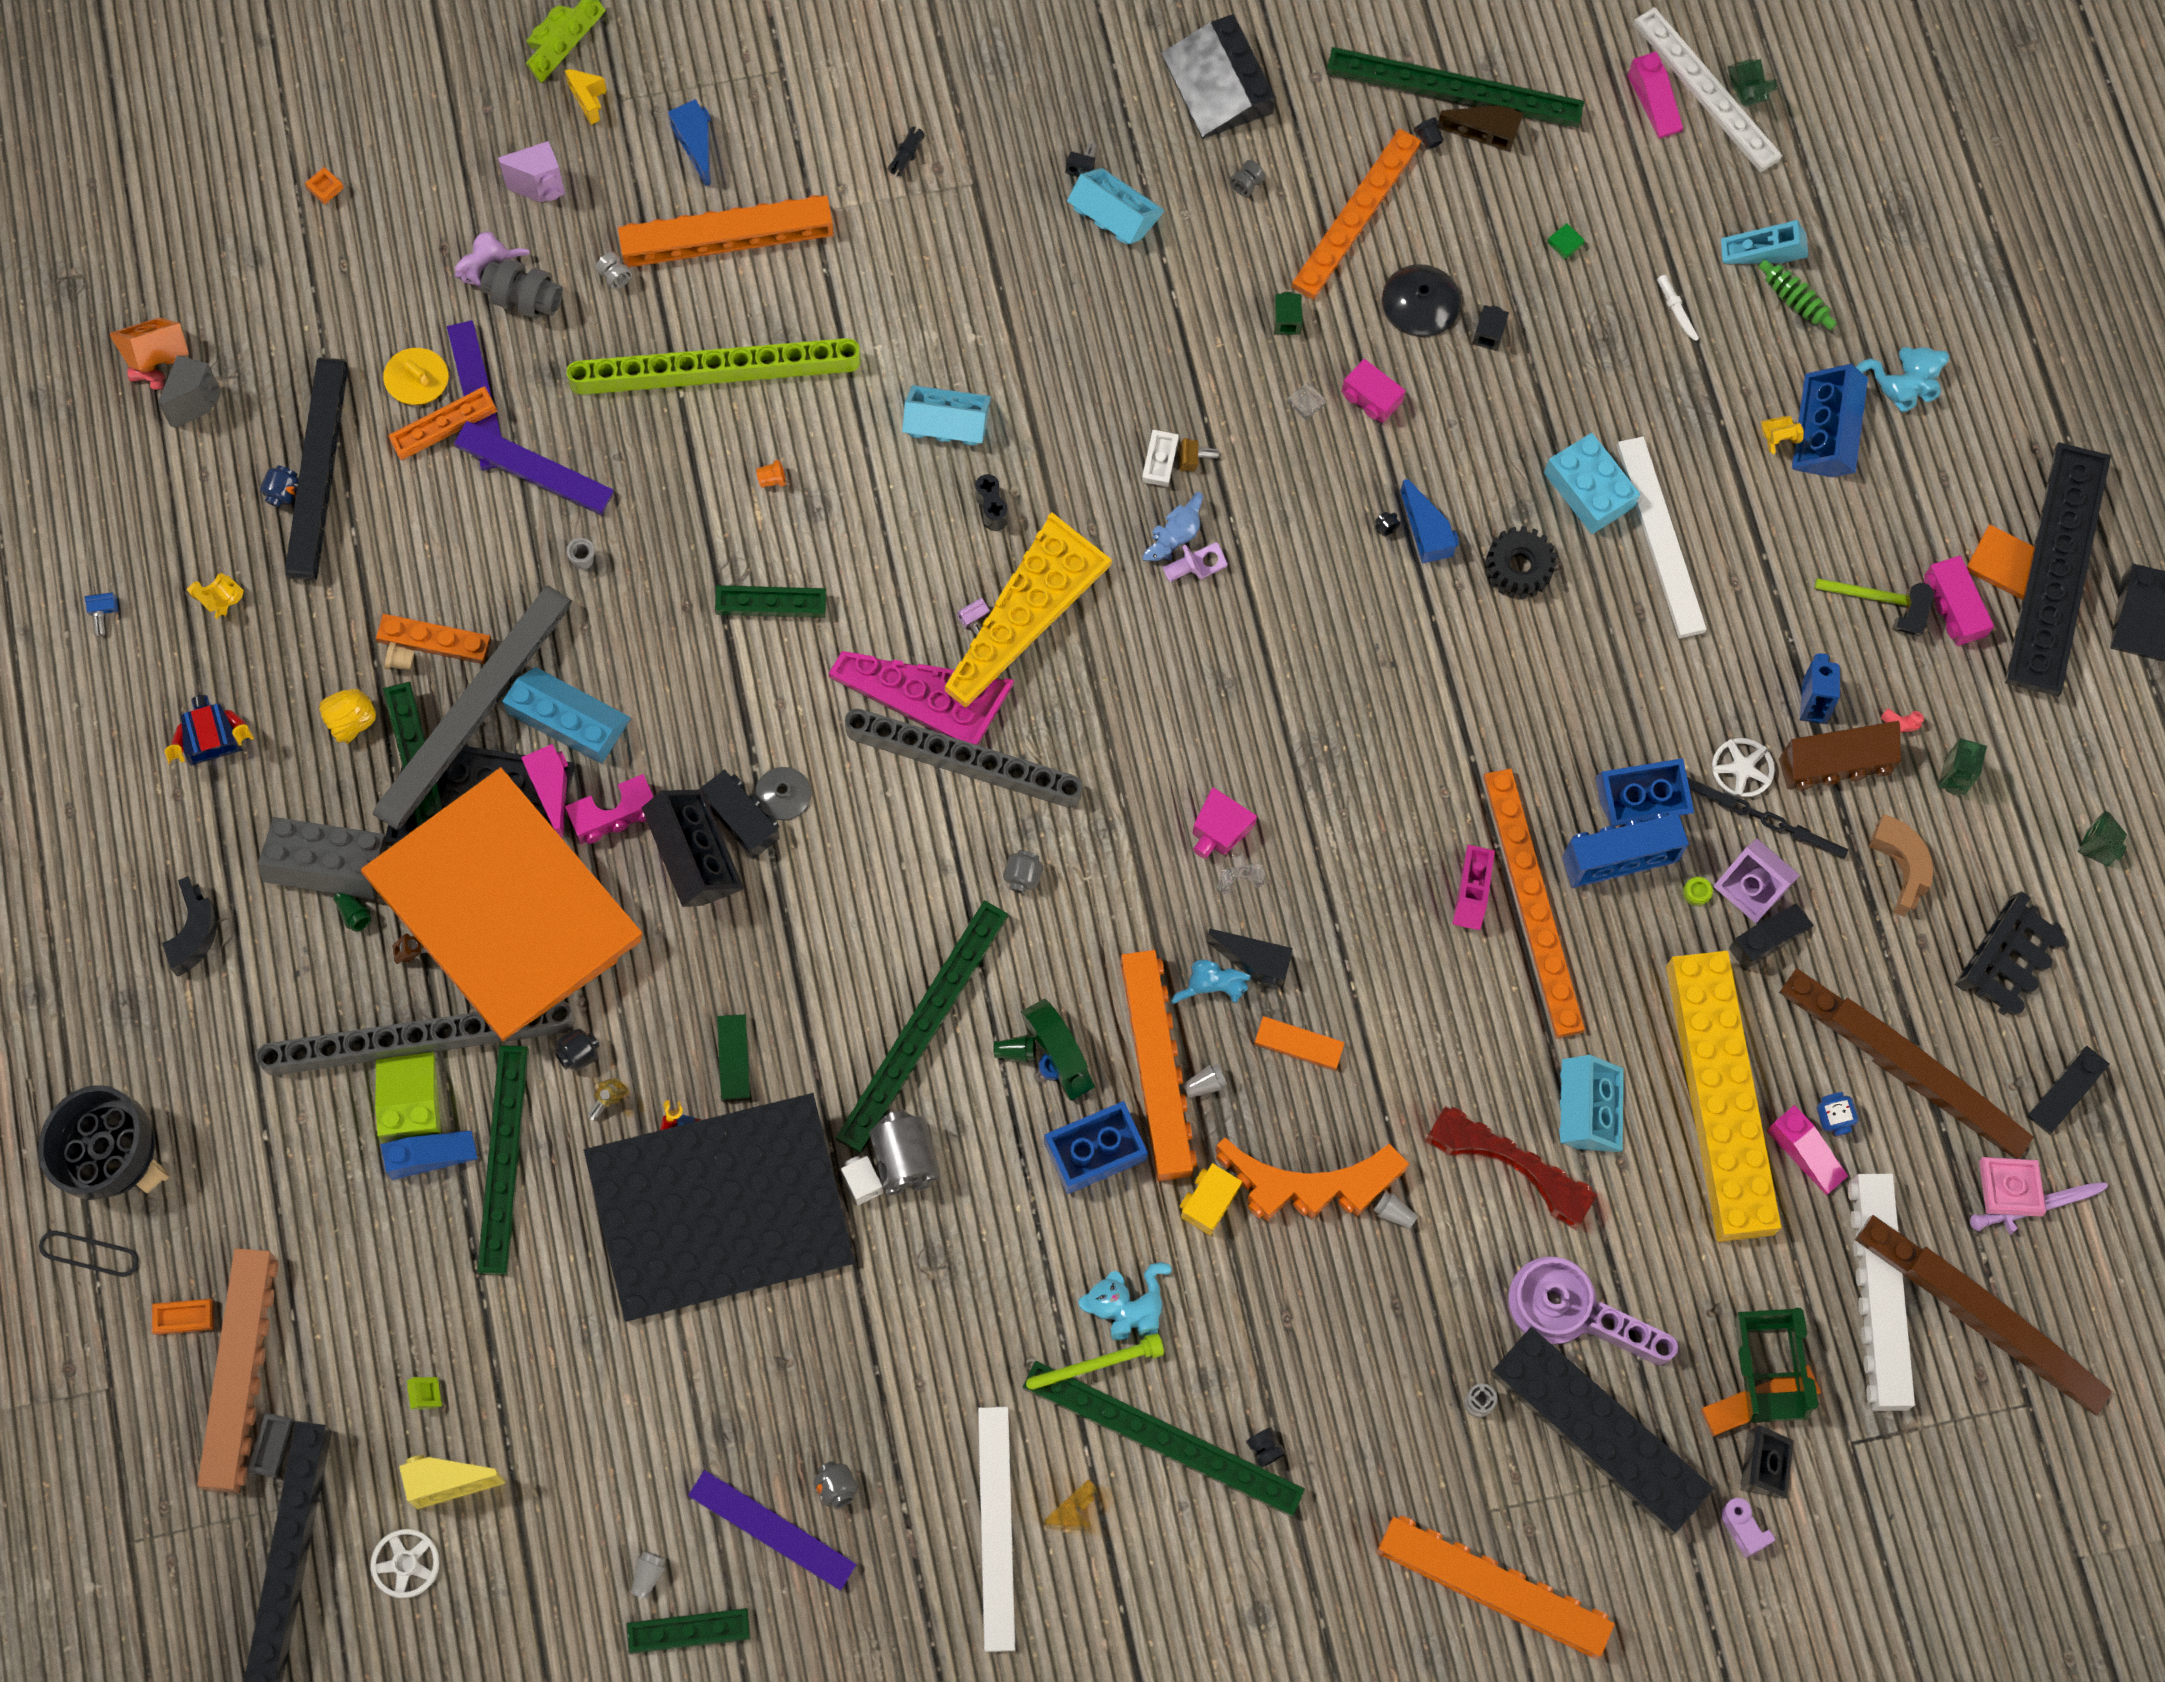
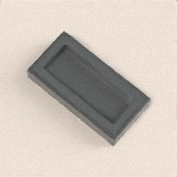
(271, 1445)

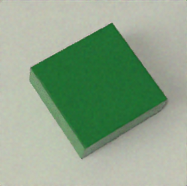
(1565, 241)

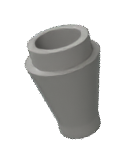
(1205, 1082)
(1394, 1210)
(647, 1572)

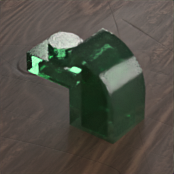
(1750, 82)

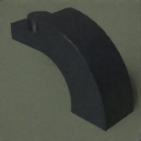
(198, 933)

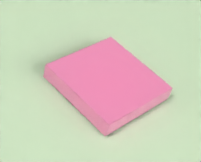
(2012, 1186)

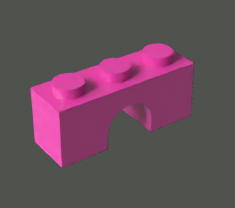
(592, 822)

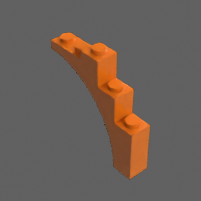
(1312, 1192)

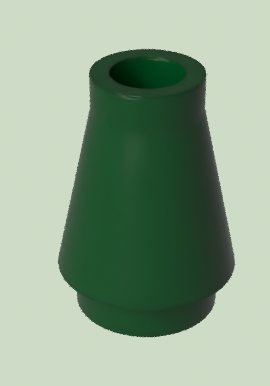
(353, 913)
(1016, 1049)

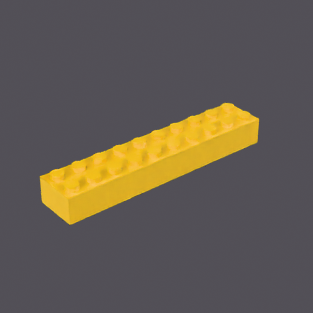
(1723, 1096)

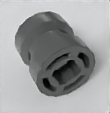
(1249, 176)

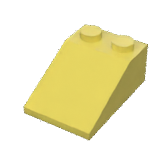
(439, 1480)

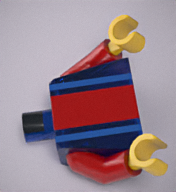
(207, 733)

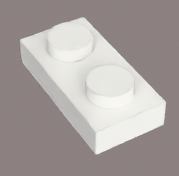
(1160, 458)

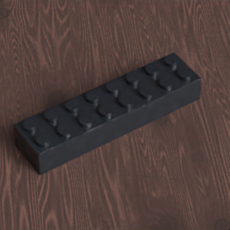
(1602, 1431)

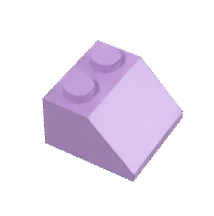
(533, 173)
(1756, 880)

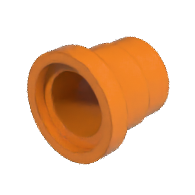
(771, 475)

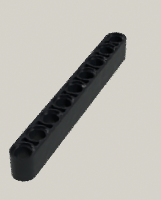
(316, 469)

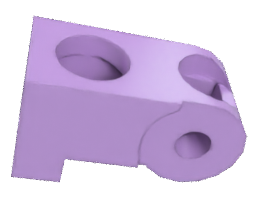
(1743, 1528)

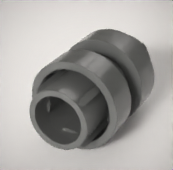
(512, 285)

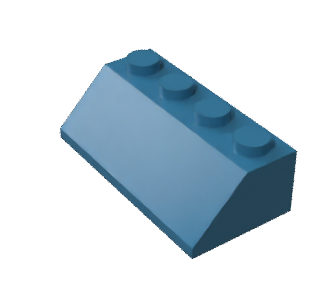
(565, 714)

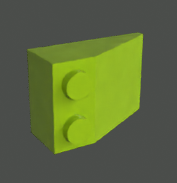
(406, 1097)

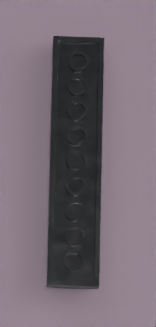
(2058, 569)

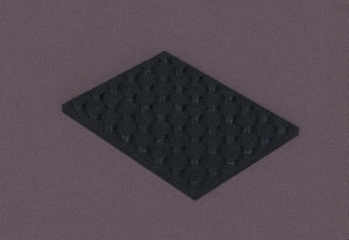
(718, 1206)

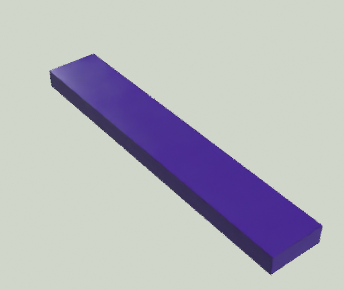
(471, 371)
(534, 468)
(772, 1530)

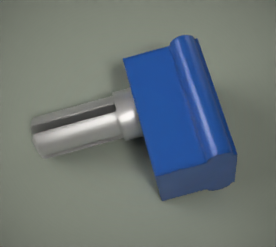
(99, 605)

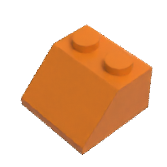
(150, 343)

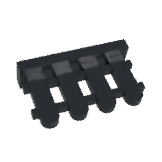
(1999, 962)

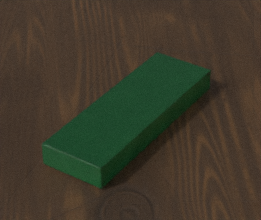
(733, 1057)

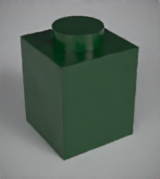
(1287, 314)

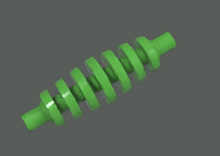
(1797, 294)

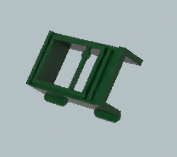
(1778, 1405)

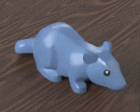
(1181, 528)

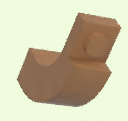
(1911, 855)

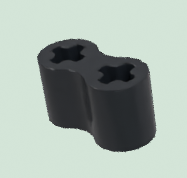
(991, 502)

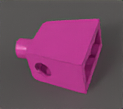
(1221, 824)

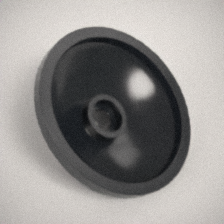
(1417, 312)

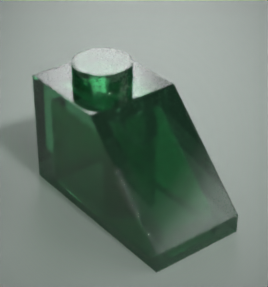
(2104, 840)

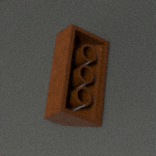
(1841, 755)

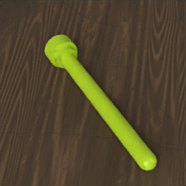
(1149, 1347)

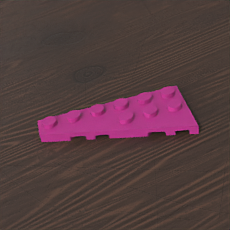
(921, 694)

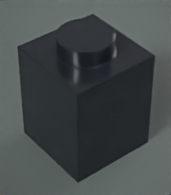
(1490, 327)

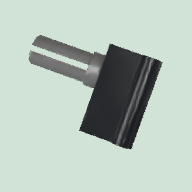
(1081, 163)

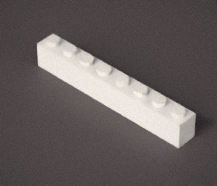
(1881, 1301)

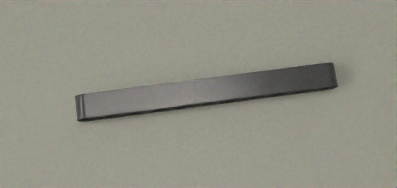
(472, 708)
(401, 1046)

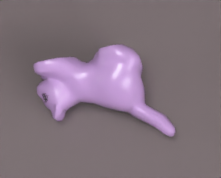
(485, 250)

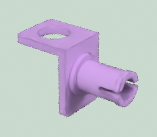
(1194, 563)

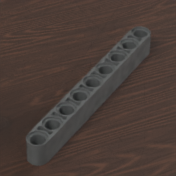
(954, 747)

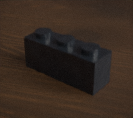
(741, 813)

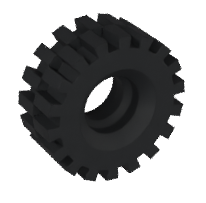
(1525, 545)

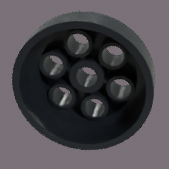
(71, 1131)

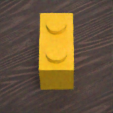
(1211, 1198)

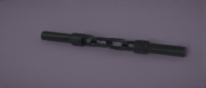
(1798, 833)

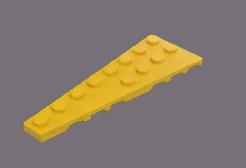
(1043, 587)

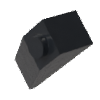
(1769, 936)
(1260, 959)
(2068, 1089)

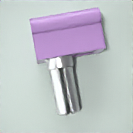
(972, 614)

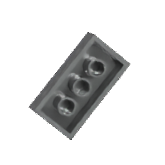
(319, 857)

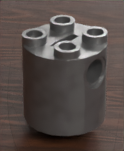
(904, 1152)

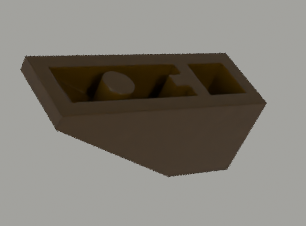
(1487, 125)

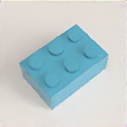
(1591, 483)

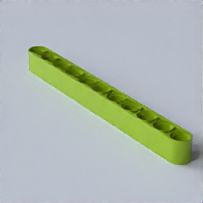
(703, 359)

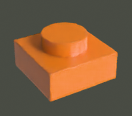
(324, 185)

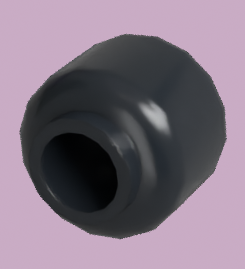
(576, 1050)

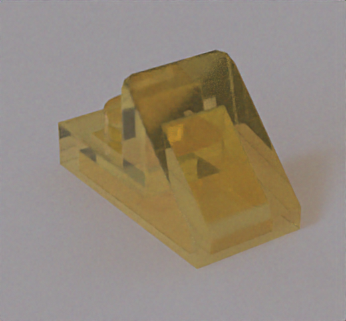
(1066, 1516)

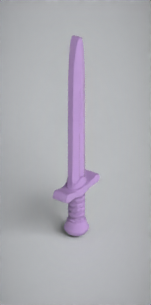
(2051, 1201)

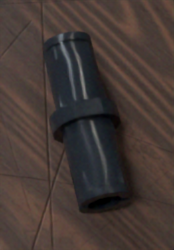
(906, 151)

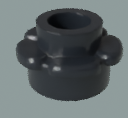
(1386, 523)

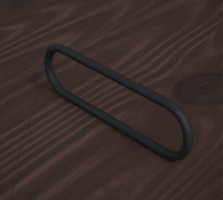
(100, 1269)

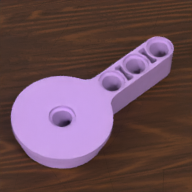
(1577, 1311)

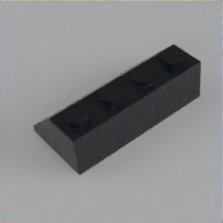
(691, 846)

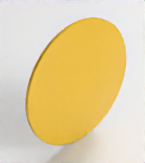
(416, 376)

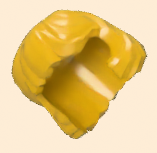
(347, 714)

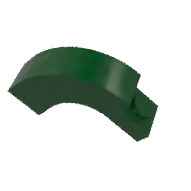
(1060, 1047)

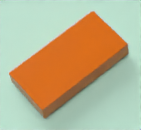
(182, 1316)

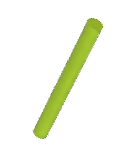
(1859, 591)

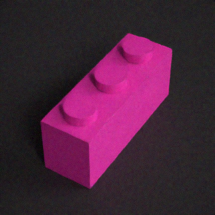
(1958, 601)

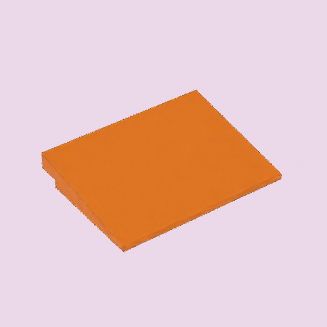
(502, 904)

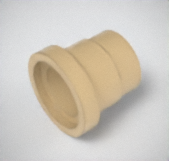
(399, 657)
(153, 1177)

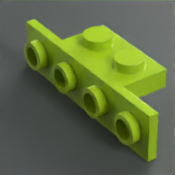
(559, 34)

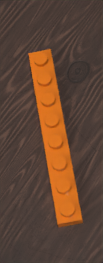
(1356, 214)

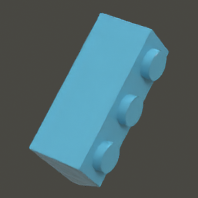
(1114, 205)
(946, 414)
(1591, 1104)

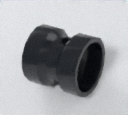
(1266, 1447)

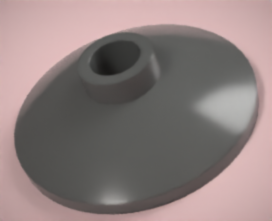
(785, 805)

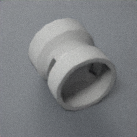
(613, 270)
(1479, 1406)

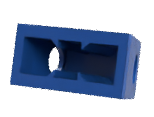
(1824, 681)

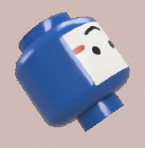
(1837, 1113)

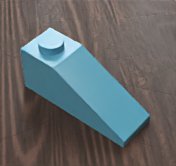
(1774, 243)

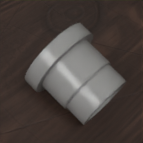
(578, 546)

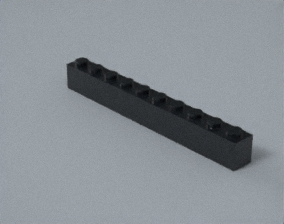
(288, 1553)

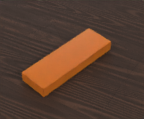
(1299, 1043)

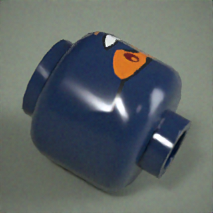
(279, 486)

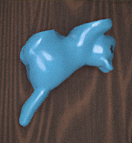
(1208, 978)

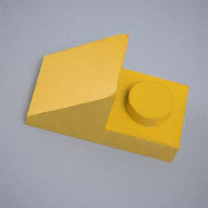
(585, 90)

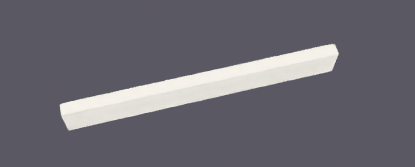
(1707, 90)
(1661, 538)
(996, 1530)

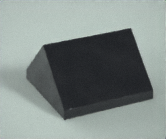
(1767, 1463)

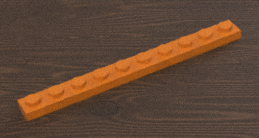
(1533, 903)

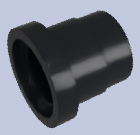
(1429, 133)

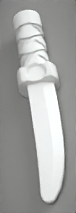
(1674, 303)

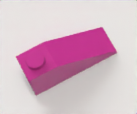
(1655, 94)
(550, 782)
(1473, 887)
(1808, 1149)

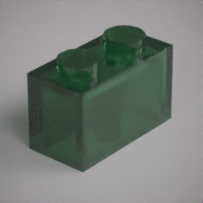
(1962, 766)

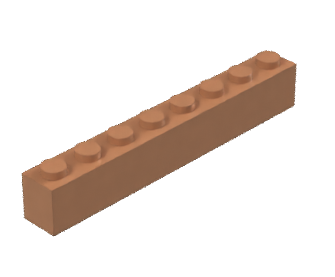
(237, 1371)

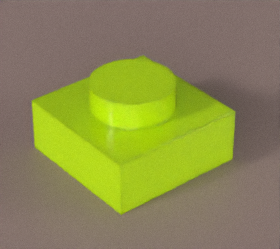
(424, 1393)

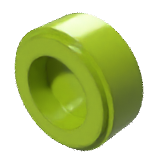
(1697, 891)

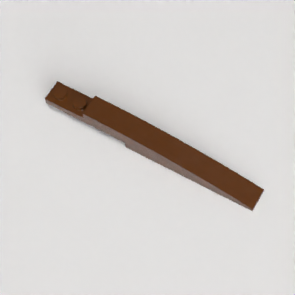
(1907, 1063)
(1984, 1314)

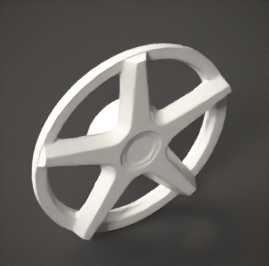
(1743, 767)
(405, 1563)

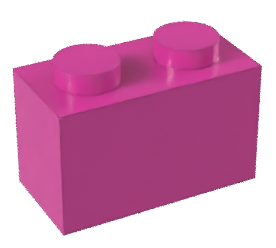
(1372, 391)

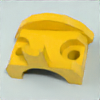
(1781, 429)
(218, 594)

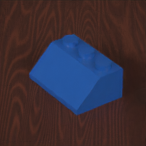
(1644, 791)

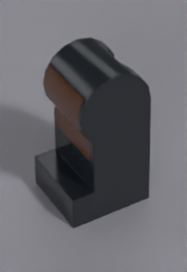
(1919, 602)

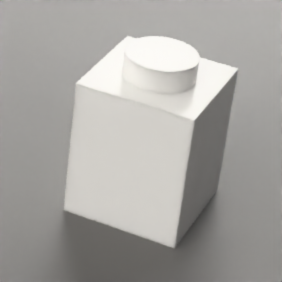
(861, 1179)

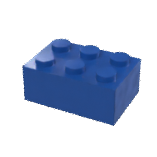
(1095, 1147)

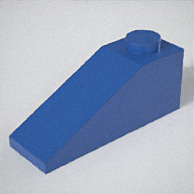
(692, 130)
(1429, 527)
(427, 1153)

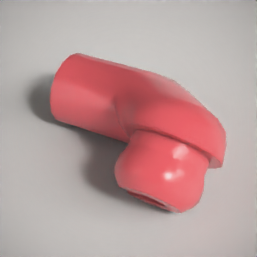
(155, 377)
(1907, 723)

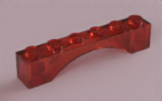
(1460, 1136)

